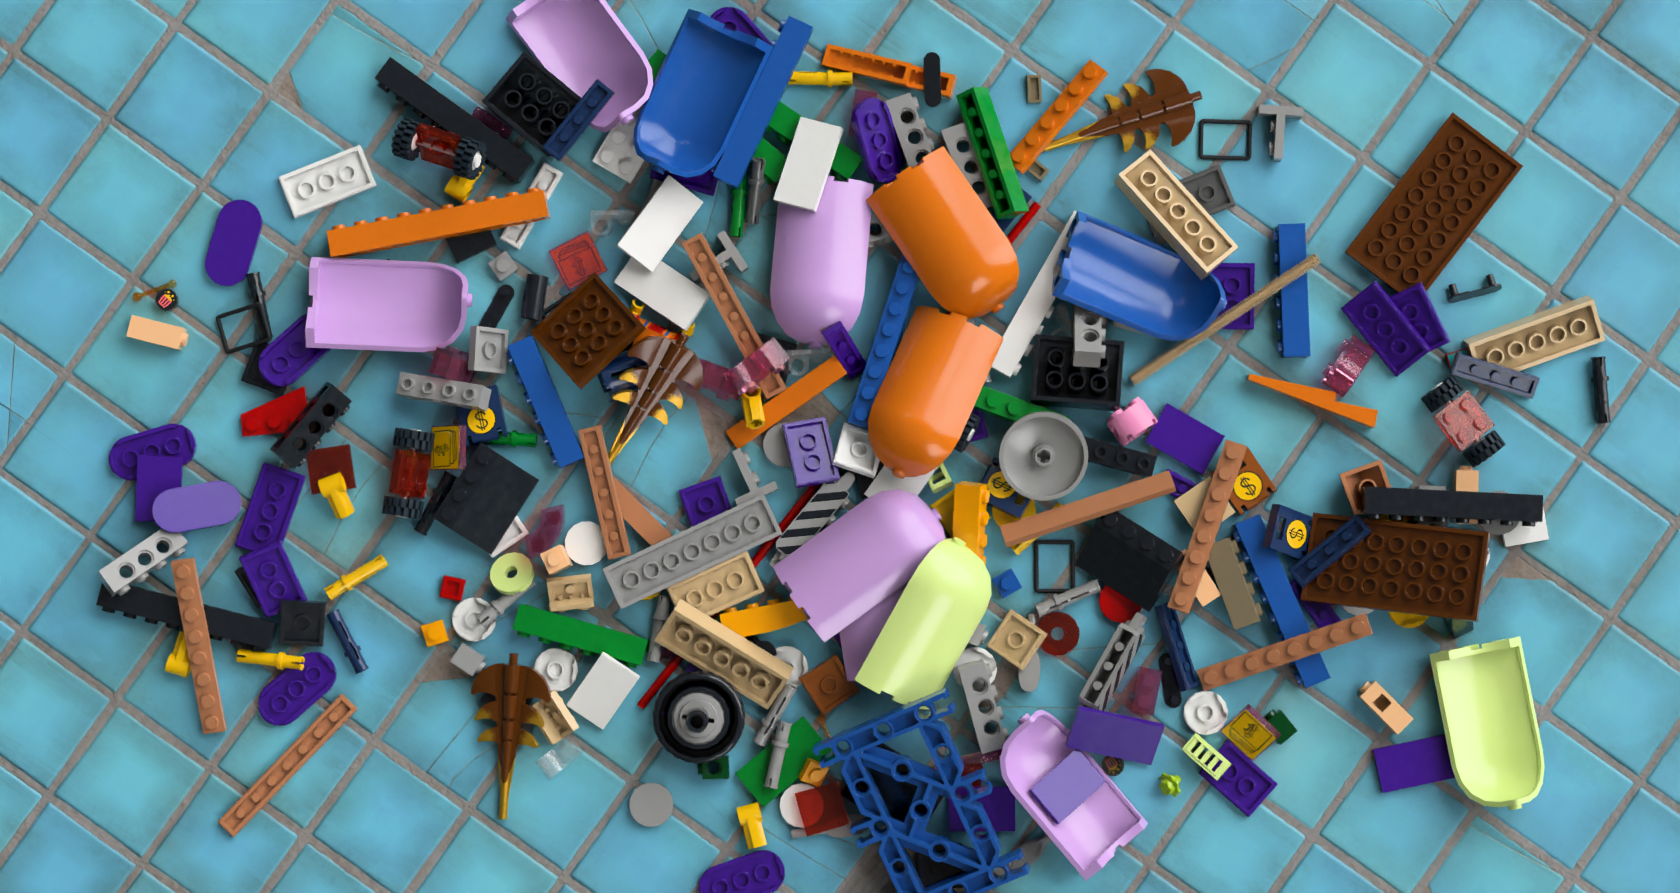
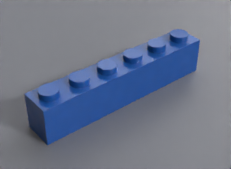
(1294, 297)
(546, 402)

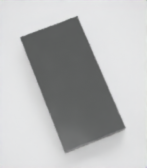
(1210, 191)

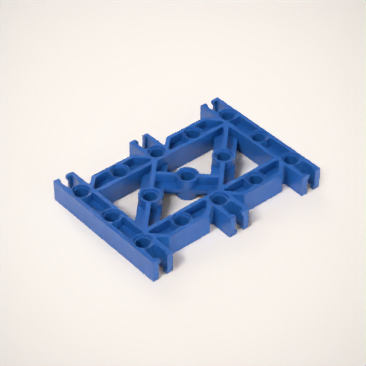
(931, 782)

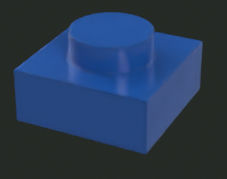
(1007, 583)

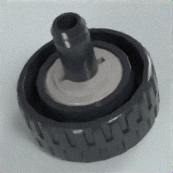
(700, 716)

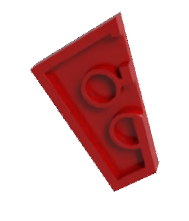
(275, 415)

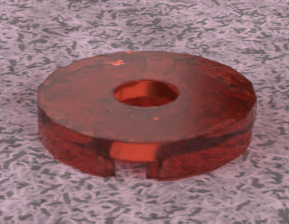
(1070, 629)

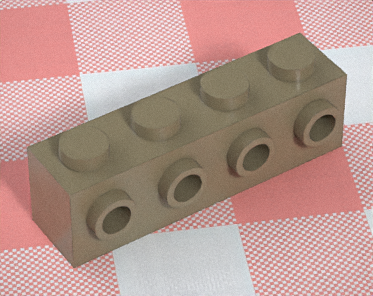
(1233, 585)

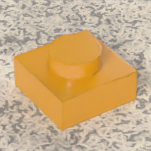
(435, 633)
(812, 772)

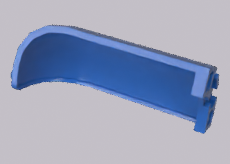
(698, 96)
(1134, 281)

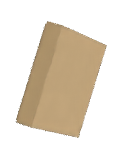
(1192, 502)
(1016, 639)

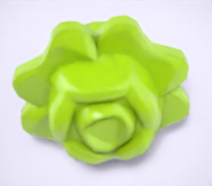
(1169, 784)

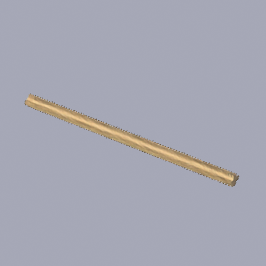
(1225, 318)

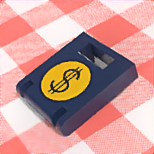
(484, 425)
(1001, 493)
(1293, 534)

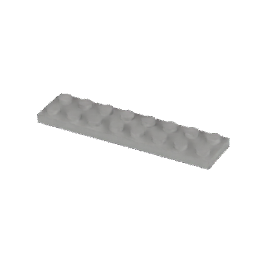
(692, 551)

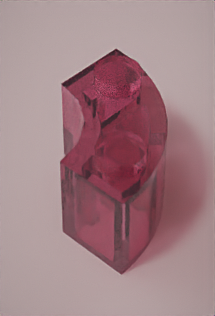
(1347, 365)
(757, 366)
(716, 381)
(547, 532)

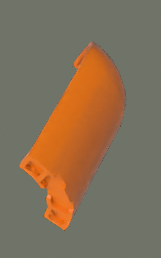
(948, 236)
(930, 390)

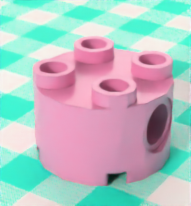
(1131, 422)

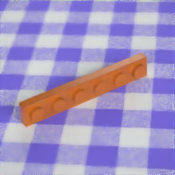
(1057, 116)

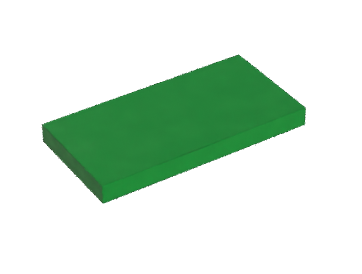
(801, 741)

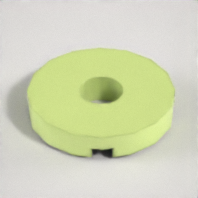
(504, 565)

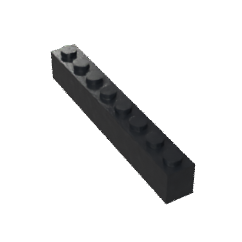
(452, 118)
(1451, 504)
(165, 608)

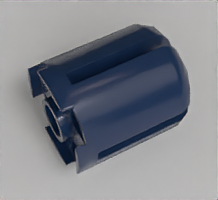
(616, 367)

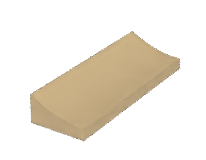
(1175, 214)
(1540, 336)
(725, 653)

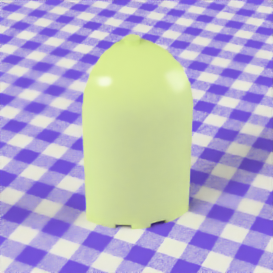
(929, 624)
(1490, 722)

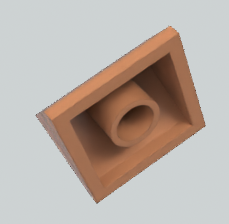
(1367, 475)

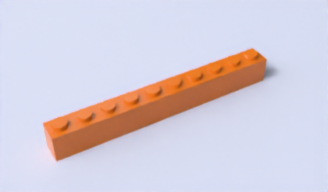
(438, 224)

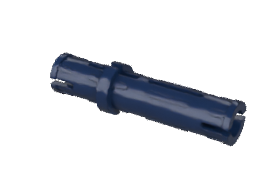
(351, 650)

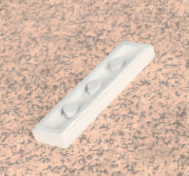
(546, 180)

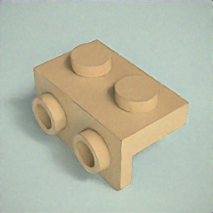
(570, 593)
(556, 719)

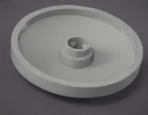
(1043, 456)

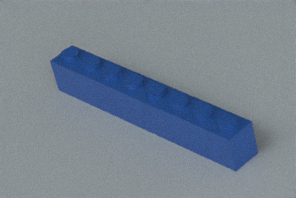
(763, 102)
(885, 341)
(1278, 595)

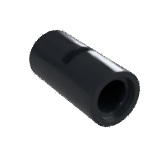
(534, 297)

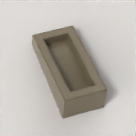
(1034, 88)
(1038, 170)

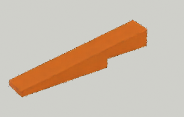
(883, 69)
(1318, 398)
(790, 400)

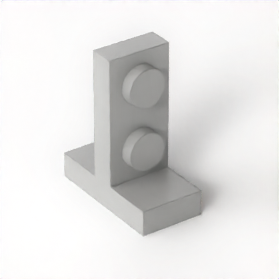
(1277, 125)
(723, 258)
(751, 478)

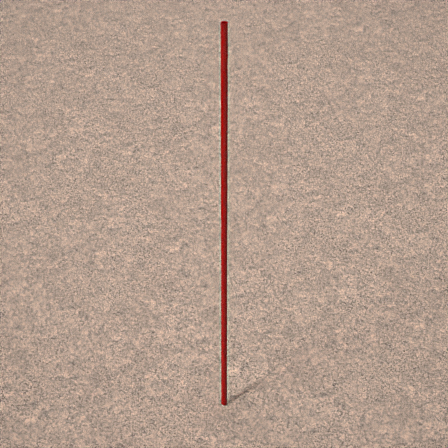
(806, 496)

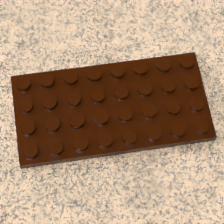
(1434, 207)
(1403, 569)

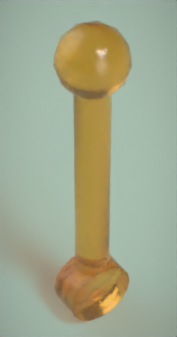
(138, 296)
(822, 719)

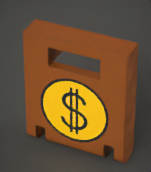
(1250, 485)

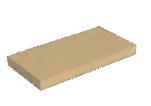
(719, 585)

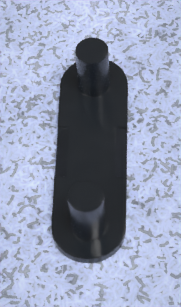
(932, 79)
(1491, 288)
(497, 307)
(1169, 682)

